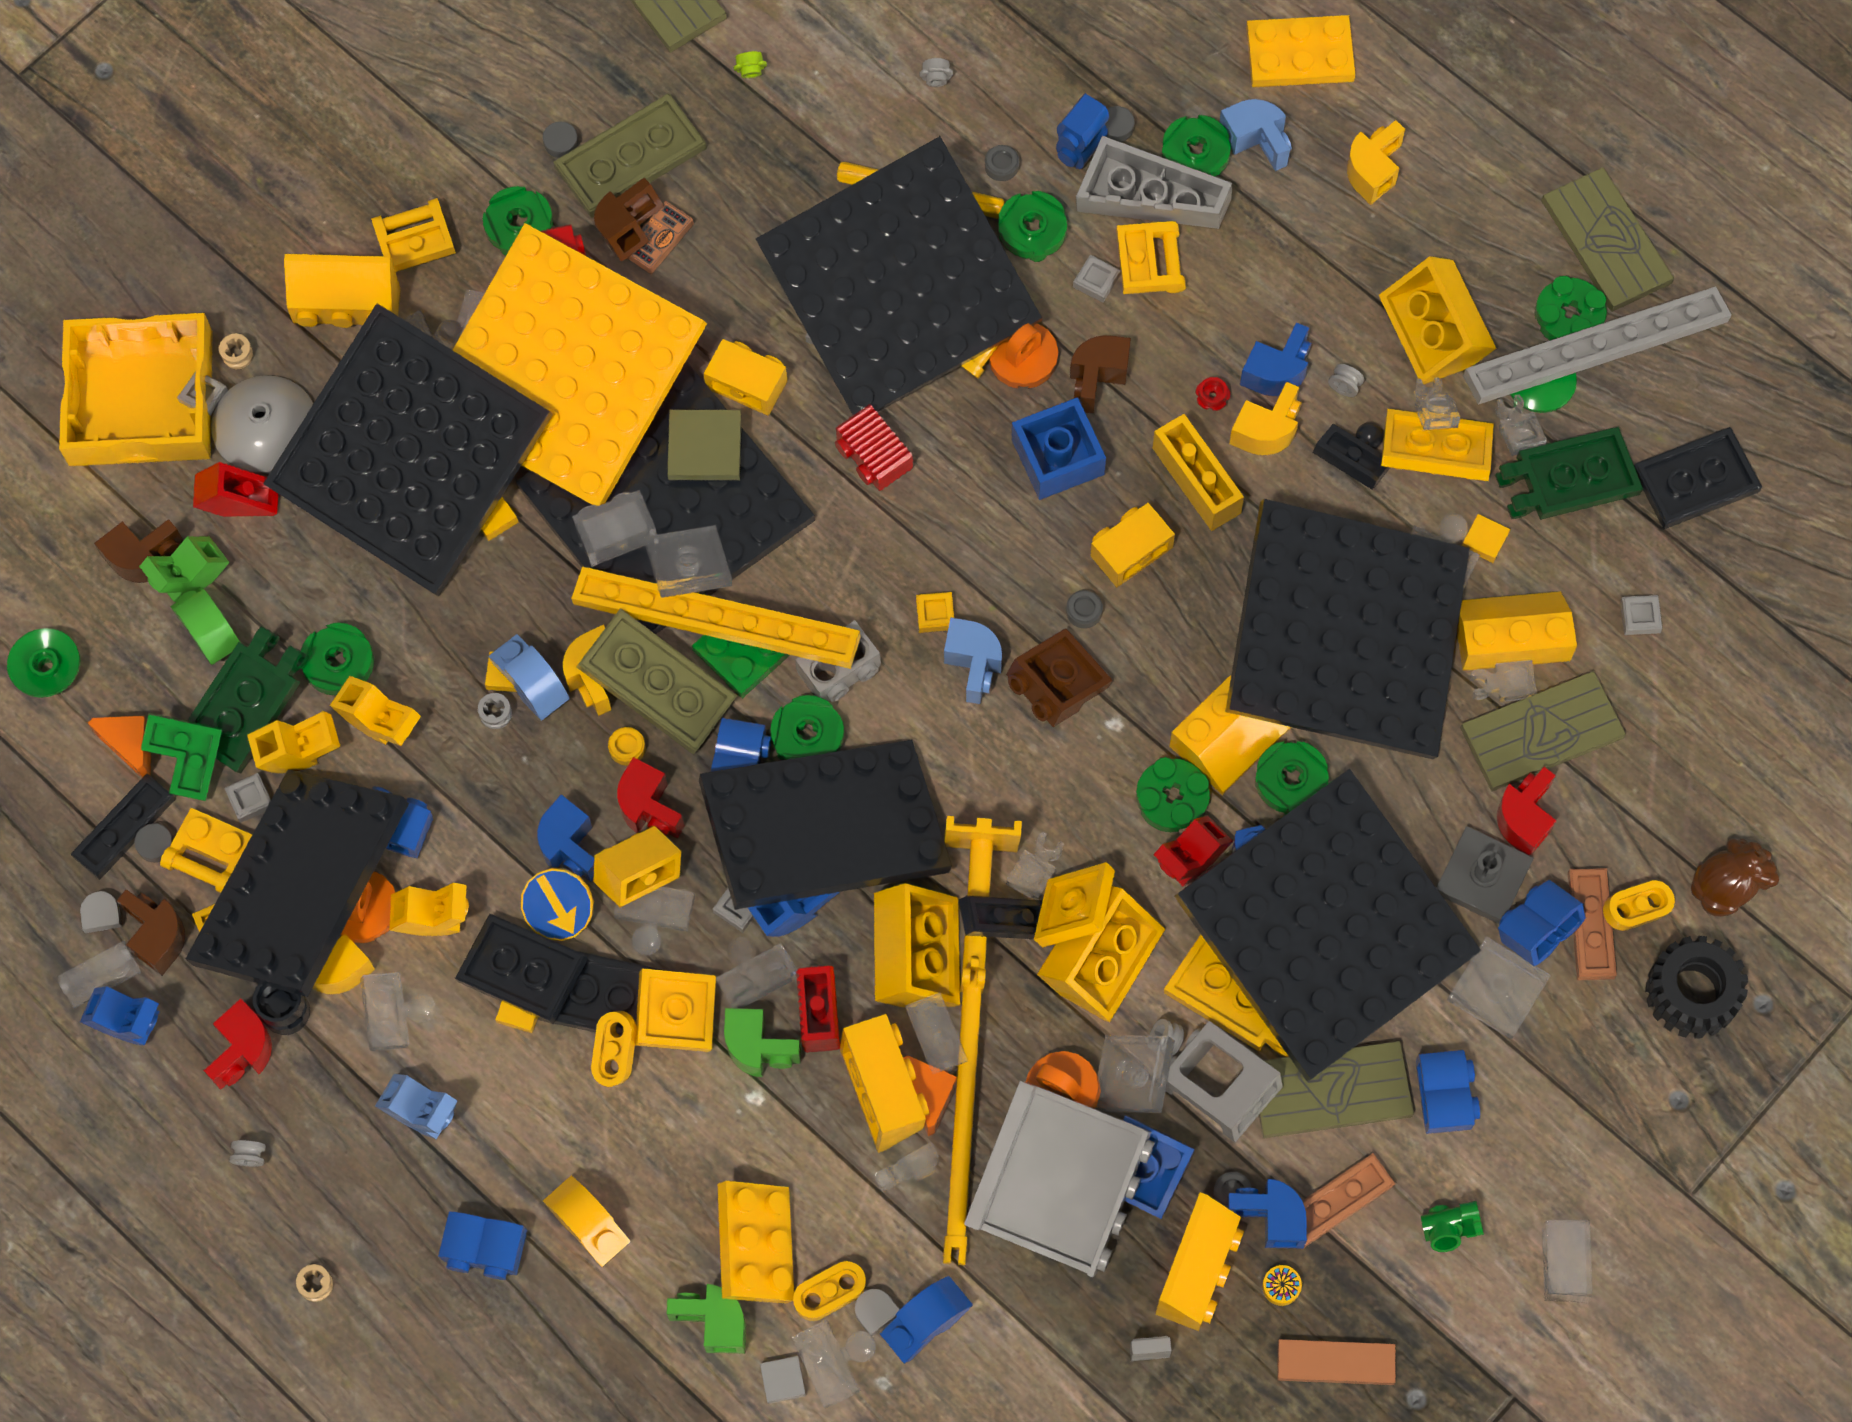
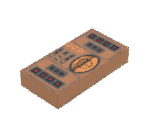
(664, 233)

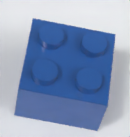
(1058, 448)

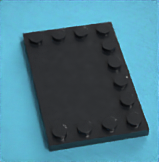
(824, 824)
(297, 882)

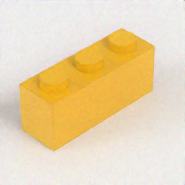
(1197, 472)

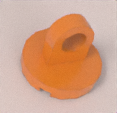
(1026, 357)
(371, 912)
(1067, 1076)

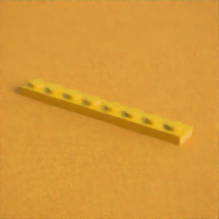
(718, 618)

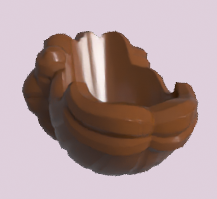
(1733, 877)

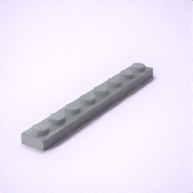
(1596, 345)

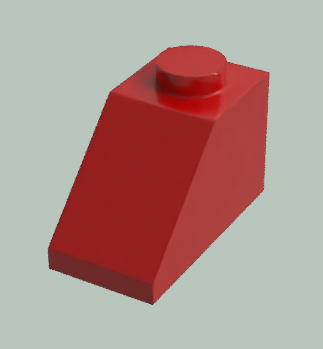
(233, 492)

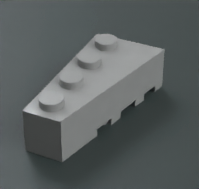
(1151, 188)

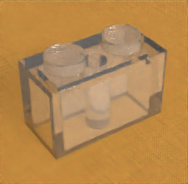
(614, 527)

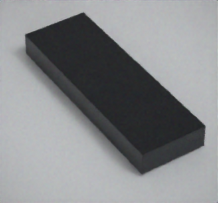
(119, 828)
(1000, 917)

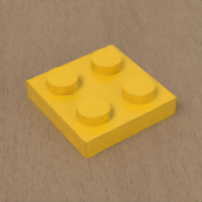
(1074, 905)
(675, 1010)

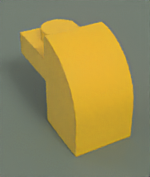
(1368, 162)
(1265, 430)
(589, 690)
(373, 712)
(293, 747)
(428, 911)
(343, 968)
(586, 1220)

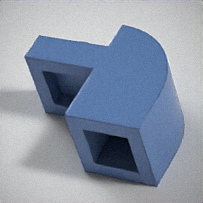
(1258, 123)
(975, 648)
(530, 676)
(417, 1106)

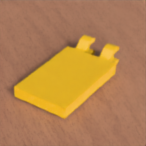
(1212, 993)

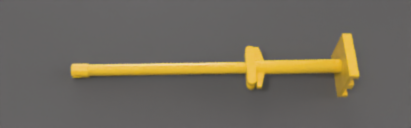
(982, 841)

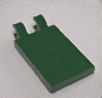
(1571, 475)
(248, 695)

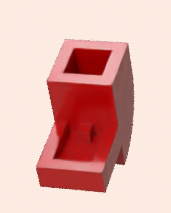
(639, 797)
(1520, 818)
(1193, 850)
(248, 1042)

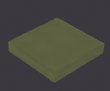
(704, 445)

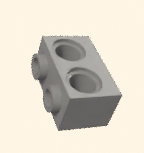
(844, 677)

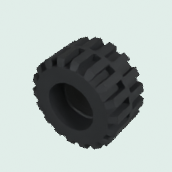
(1711, 962)

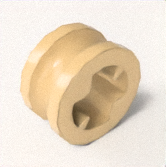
(236, 340)
(302, 1283)

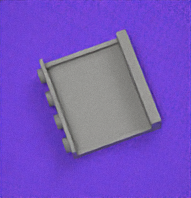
(1060, 1178)

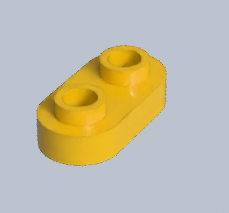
(1636, 906)
(611, 1046)
(827, 1287)

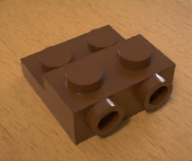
(1057, 677)

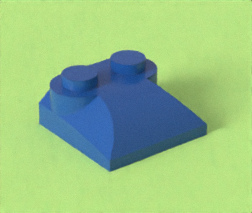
(1161, 1173)

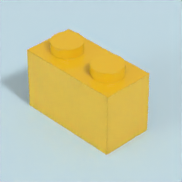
(746, 376)
(1131, 544)
(637, 866)

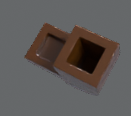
(621, 218)
(1096, 361)
(126, 553)
(160, 936)

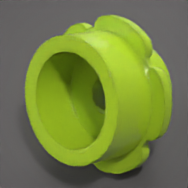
(749, 64)

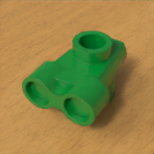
(1447, 1225)

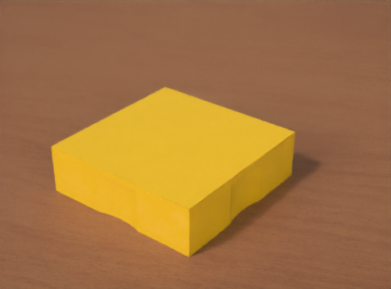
(126, 389)

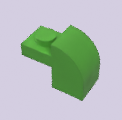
(191, 566)
(205, 624)
(747, 1045)
(722, 1317)

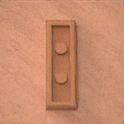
(1595, 936)
(1345, 1196)
(1336, 1362)

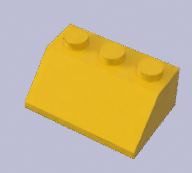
(339, 288)
(1437, 320)
(1515, 629)
(1223, 742)
(916, 945)
(1103, 965)
(883, 1081)
(1200, 1264)

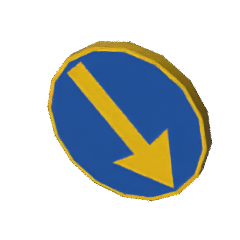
(557, 904)

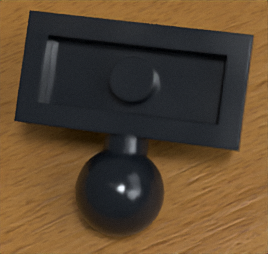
(1355, 454)

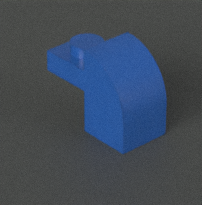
(1270, 368)
(559, 836)
(787, 916)
(121, 1015)
(1282, 1212)
(925, 1317)

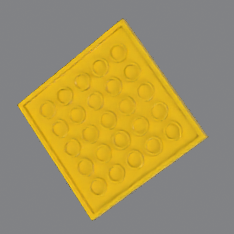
(582, 349)

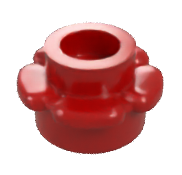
(1216, 386)

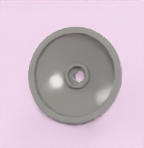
(252, 441)

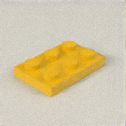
(1300, 51)
(1447, 451)
(755, 1242)

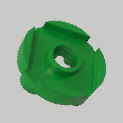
(1195, 131)
(514, 202)
(1032, 244)
(1566, 293)
(328, 642)
(795, 716)
(1290, 757)
(1170, 774)

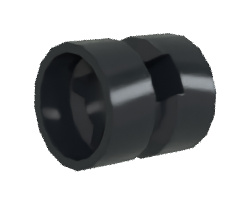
(281, 1010)

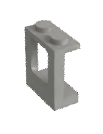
(1242, 1099)

